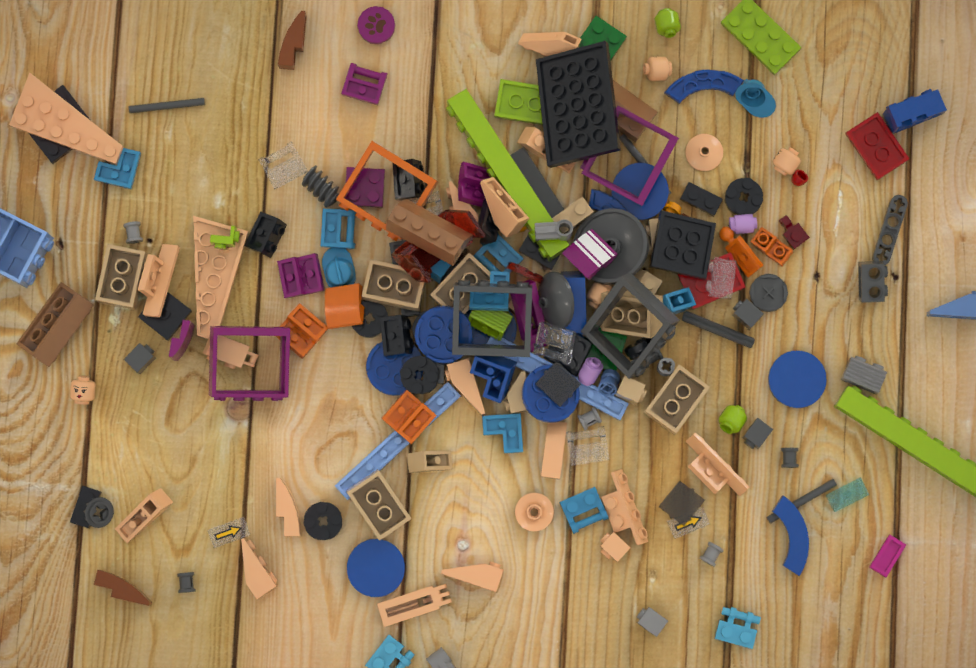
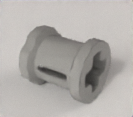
(133, 232)
(665, 372)
(589, 418)
(711, 554)

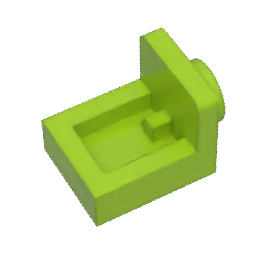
(222, 242)

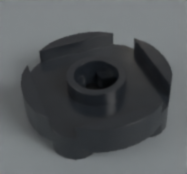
(748, 187)
(374, 328)
(640, 345)
(430, 375)
(334, 521)

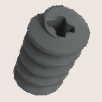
(320, 187)

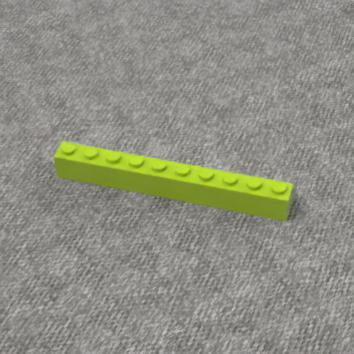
(502, 167)
(908, 439)

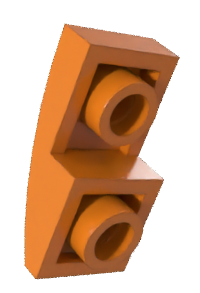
(771, 246)

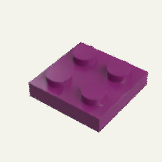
(368, 187)

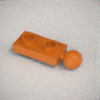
(740, 251)

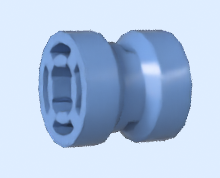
(609, 382)

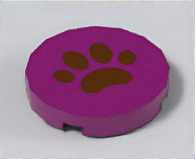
(376, 25)

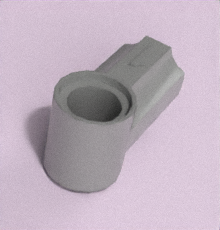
(551, 231)
(440, 659)

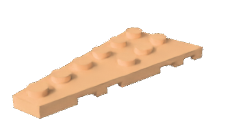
(54, 119)
(214, 272)

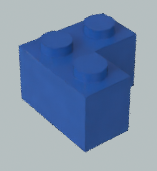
(498, 373)

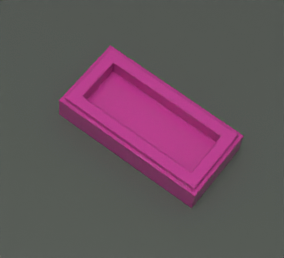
(887, 556)

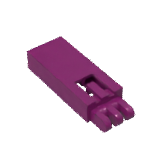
(519, 305)

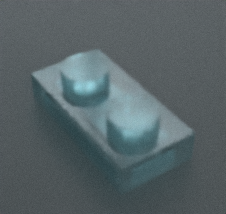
(847, 494)

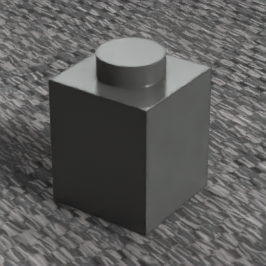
(747, 313)
(140, 357)
(757, 434)

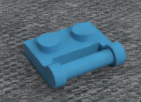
(332, 228)
(501, 252)
(580, 504)

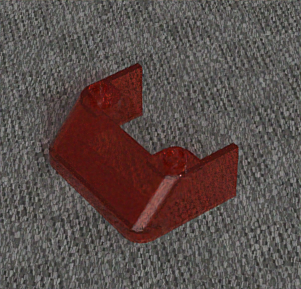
(418, 261)

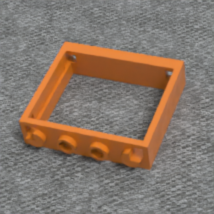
(362, 214)

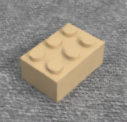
(467, 269)
(121, 277)
(392, 286)
(631, 317)
(676, 399)
(378, 504)

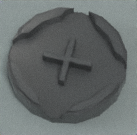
(768, 292)

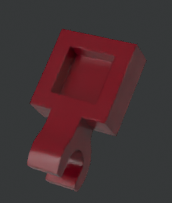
(794, 234)

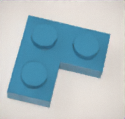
(122, 174)
(491, 301)
(509, 426)

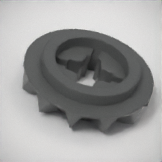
(105, 515)

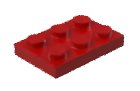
(877, 146)
(698, 286)

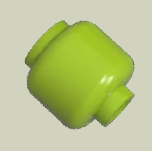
(667, 22)
(732, 419)

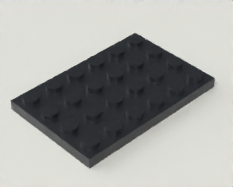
(578, 104)

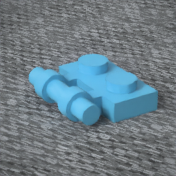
(735, 633)
(387, 653)

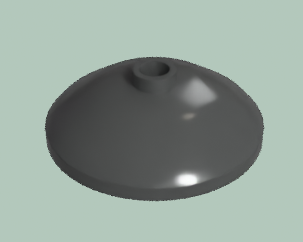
(556, 299)

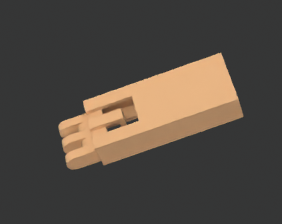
(407, 607)

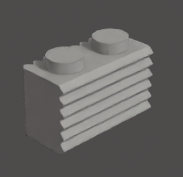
(864, 375)

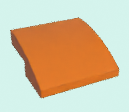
(344, 306)
(304, 330)
(408, 416)

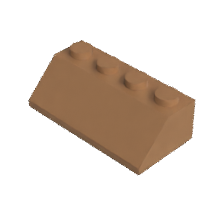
(634, 105)
(428, 231)
(55, 324)

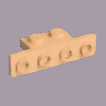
(157, 278)
(712, 468)
(622, 509)

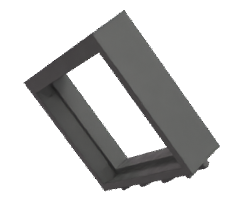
(652, 303)
(491, 349)

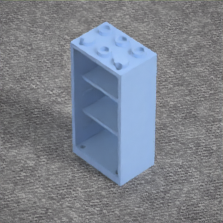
(21, 249)

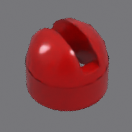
(799, 178)

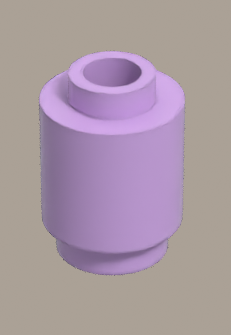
(743, 223)
(590, 371)

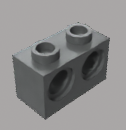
(867, 282)

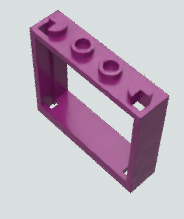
(587, 164)
(256, 395)

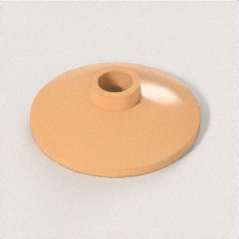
(702, 161)
(534, 501)

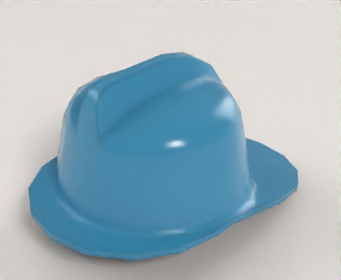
(755, 98)
(338, 267)

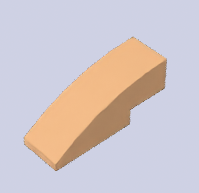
(554, 450)
(286, 508)

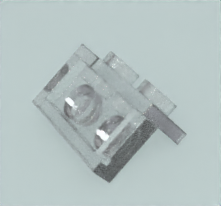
(722, 278)

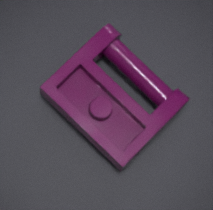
(362, 89)

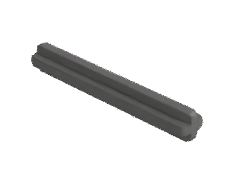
(718, 329)

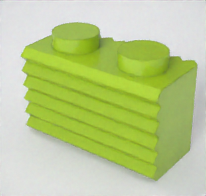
(491, 322)

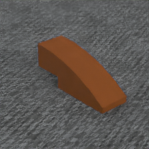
(293, 42)
(121, 588)

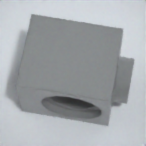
(651, 621)

